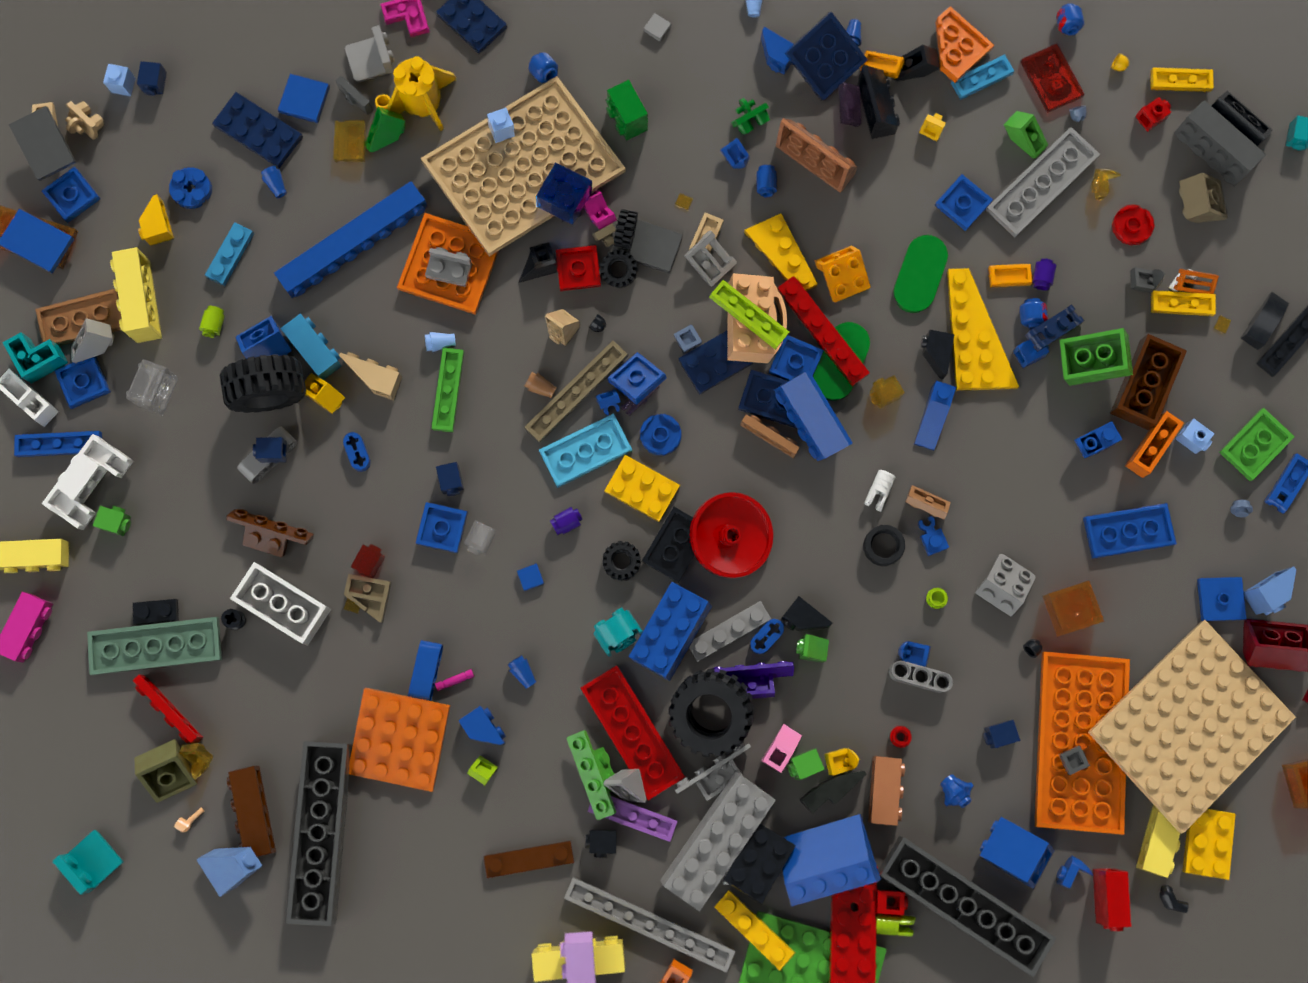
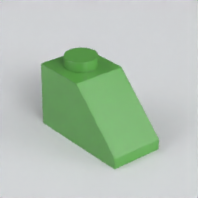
(1026, 133)

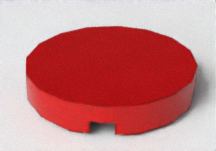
(1133, 225)

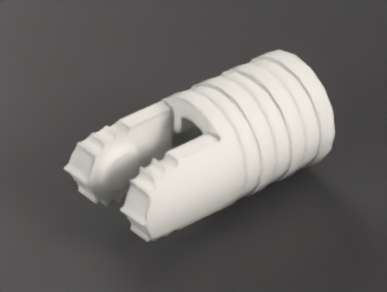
(881, 486)

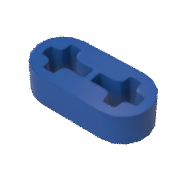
(352, 454)
(763, 633)

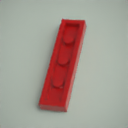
(161, 703)

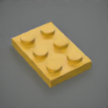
(642, 488)
(1210, 845)

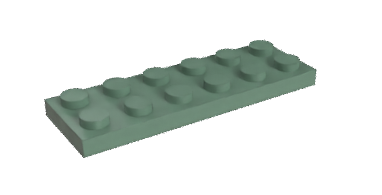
(154, 646)

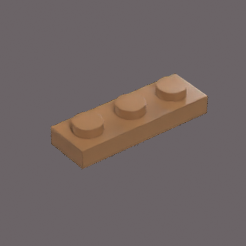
(770, 435)

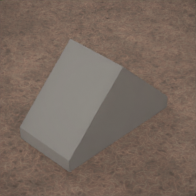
(627, 785)

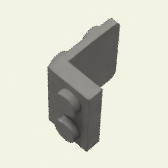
(370, 56)
(1006, 585)

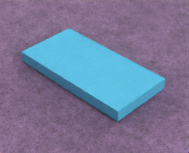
(585, 450)

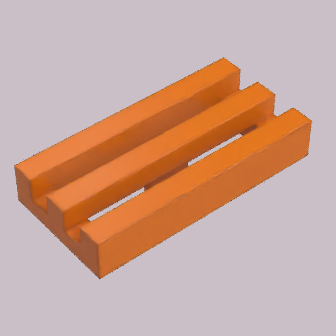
(1181, 280)

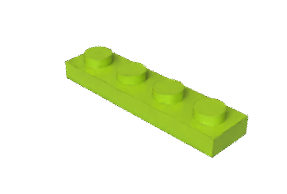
(749, 314)

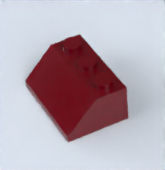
(1275, 645)

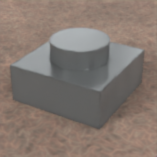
(1074, 760)

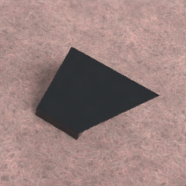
(539, 263)

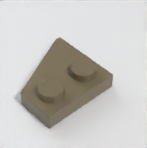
(368, 594)

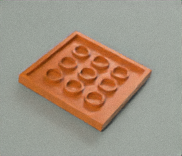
(455, 238)
(398, 739)

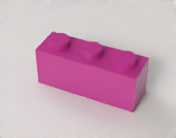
(24, 627)

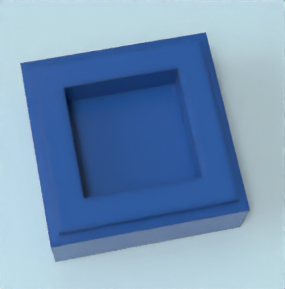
(530, 577)

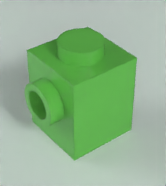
(112, 520)

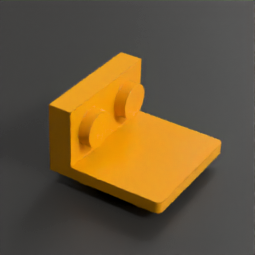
(844, 273)

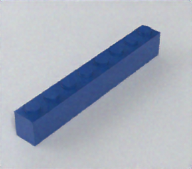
(351, 240)

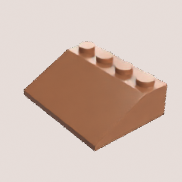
(815, 155)

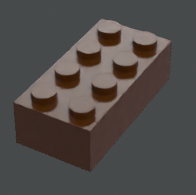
(1147, 390)

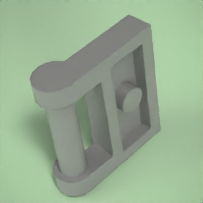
(705, 263)

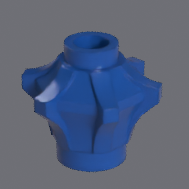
(956, 791)

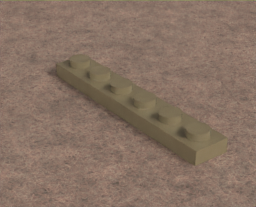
(576, 391)

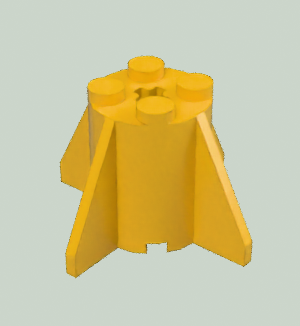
(419, 88)

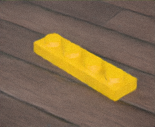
(755, 930)

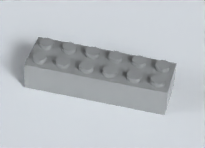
(717, 841)

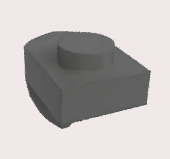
(1145, 279)

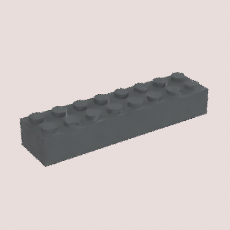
(319, 834)
(966, 906)

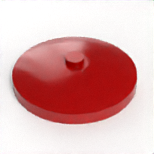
(731, 535)

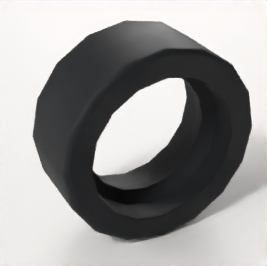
(900, 543)

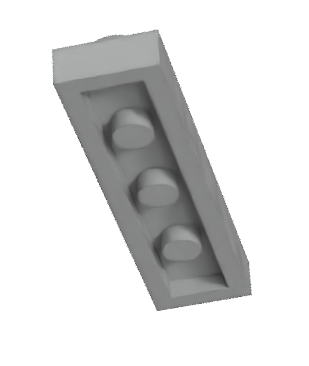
(729, 631)

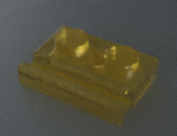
(350, 141)

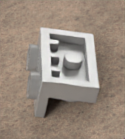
(448, 266)

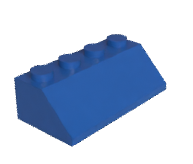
(812, 416)

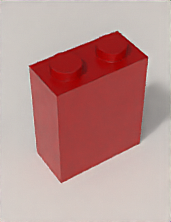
(1112, 898)

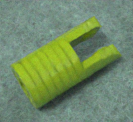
(889, 924)

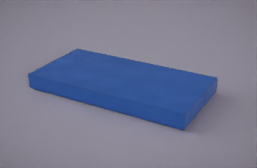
(1129, 530)

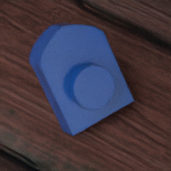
(735, 154)
(914, 653)
(1068, 872)

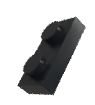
(155, 611)

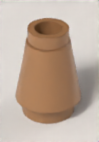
(539, 385)

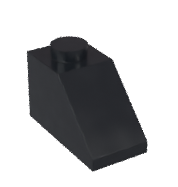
(919, 63)
(938, 350)
(804, 617)

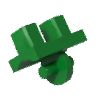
(758, 113)

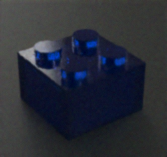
(564, 193)

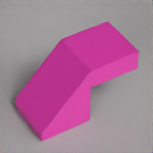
(598, 211)

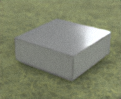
(657, 27)

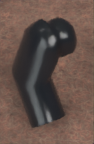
(1170, 901)

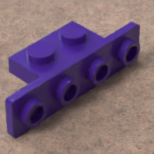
(760, 676)

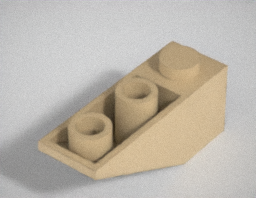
(561, 326)
(378, 379)

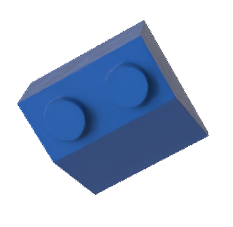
(263, 339)

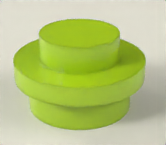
(936, 598)

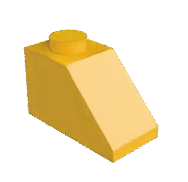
(155, 222)
(323, 393)

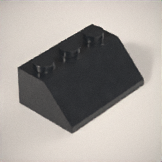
(877, 102)
(1242, 118)

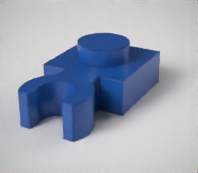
(933, 540)

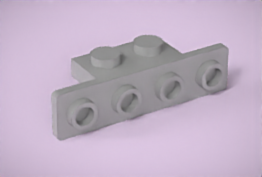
(713, 779)

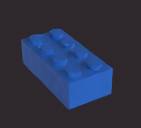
(670, 631)

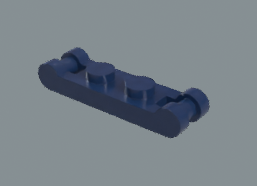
(1054, 328)

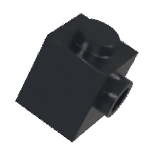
(601, 842)

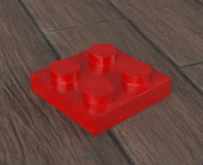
(578, 268)

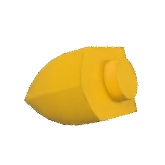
(841, 761)

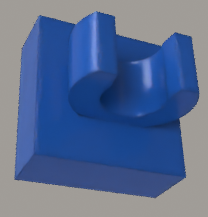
(608, 399)

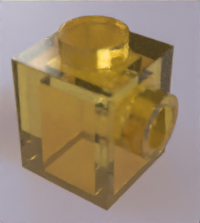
(886, 391)

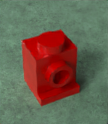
(1154, 113)
(899, 905)

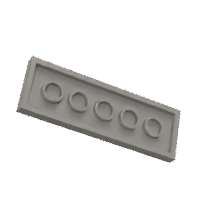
(1042, 182)

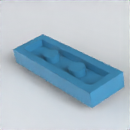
(983, 77)
(229, 254)

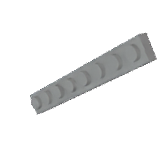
(649, 924)

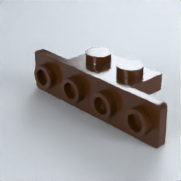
(267, 534)

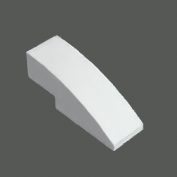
(27, 398)

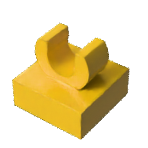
(932, 126)

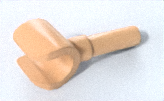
(184, 825)

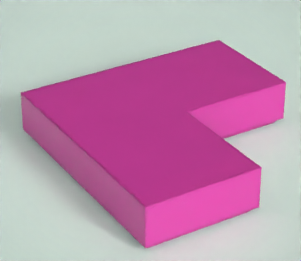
(406, 10)

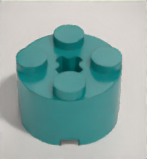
(617, 631)

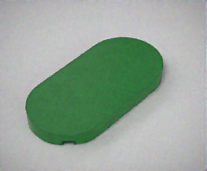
(920, 273)
(827, 375)

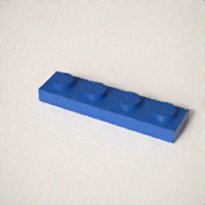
(51, 443)

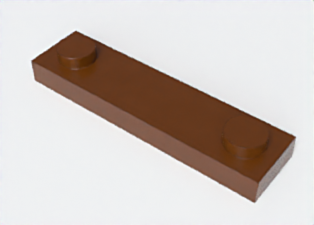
(528, 859)

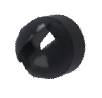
(598, 324)
(1033, 647)

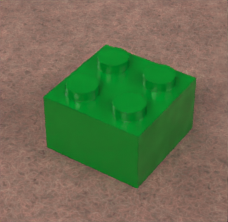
(626, 110)

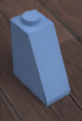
(229, 867)

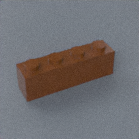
(251, 810)

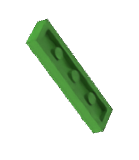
(448, 390)

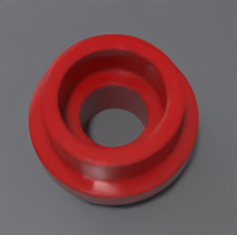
(907, 736)

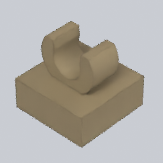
(605, 235)

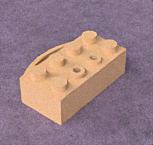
(742, 342)

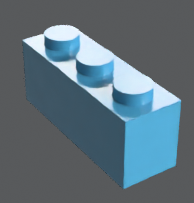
(312, 346)

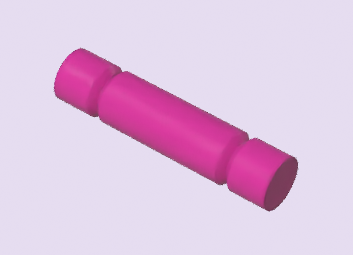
(454, 680)

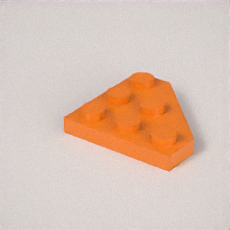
(959, 44)

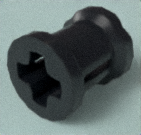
(225, 619)

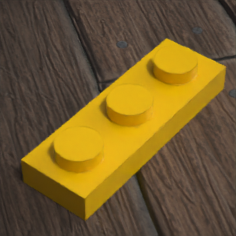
(1182, 79)
(1183, 303)

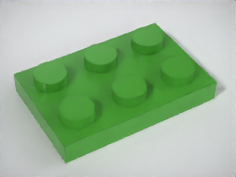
(1256, 444)

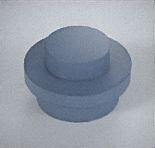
(1241, 508)

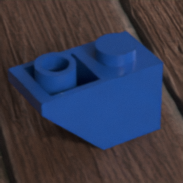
(1098, 440)
(480, 727)

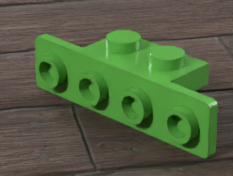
(593, 769)

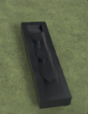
(1285, 345)

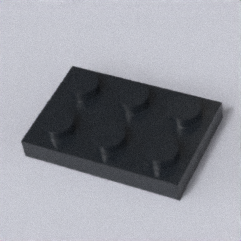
(671, 548)
(759, 863)

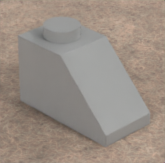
(91, 340)

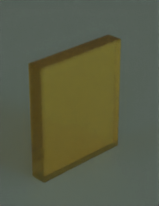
(683, 201)
(1222, 324)
(351, 606)

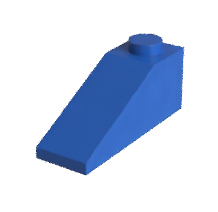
(934, 415)

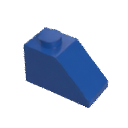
(774, 50)

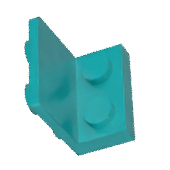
(88, 863)

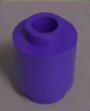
(1044, 274)
(566, 521)

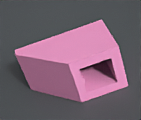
(781, 748)

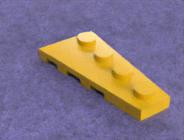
(781, 249)

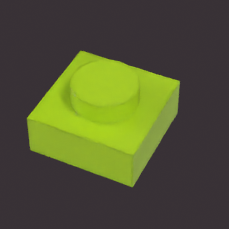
(482, 770)

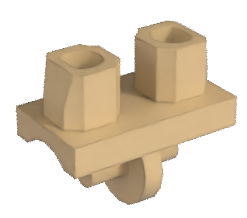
(80, 122)

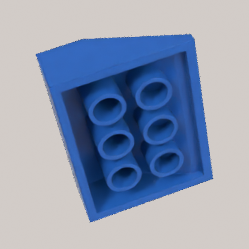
(829, 861)

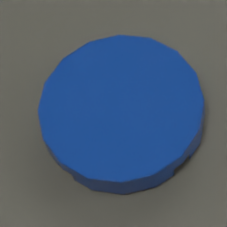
(660, 434)

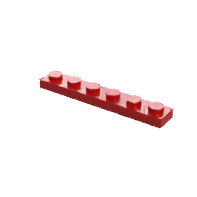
(823, 331)

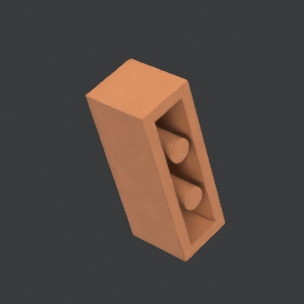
(886, 790)

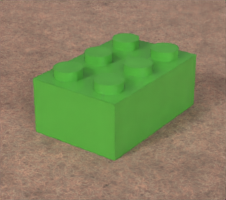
(1096, 357)

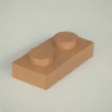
(928, 502)

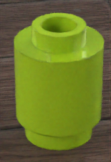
(212, 321)

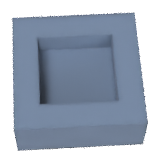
(687, 338)

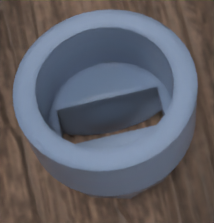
(1078, 113)

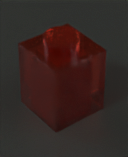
(368, 560)

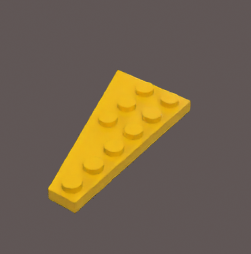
(976, 347)

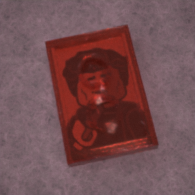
(1052, 78)

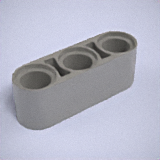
(253, 469)
(931, 676)

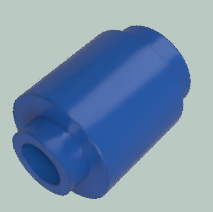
(766, 180)

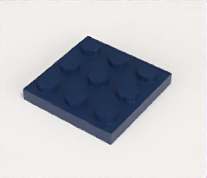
(826, 56)

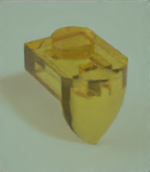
(1100, 182)
(198, 757)

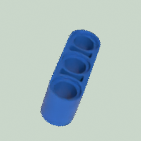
(425, 670)

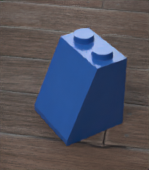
(1016, 852)

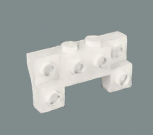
(82, 477)

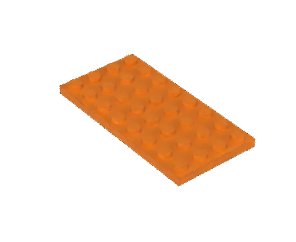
(1073, 699)

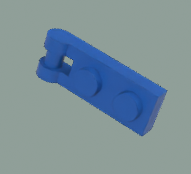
(1289, 483)

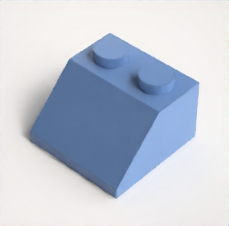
(1271, 592)

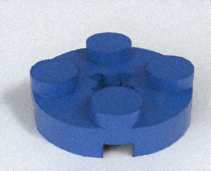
(197, 196)

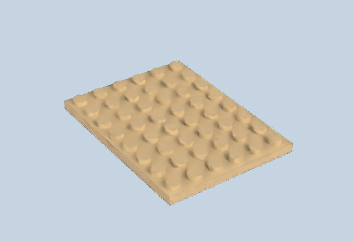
(499, 182)
(1192, 726)

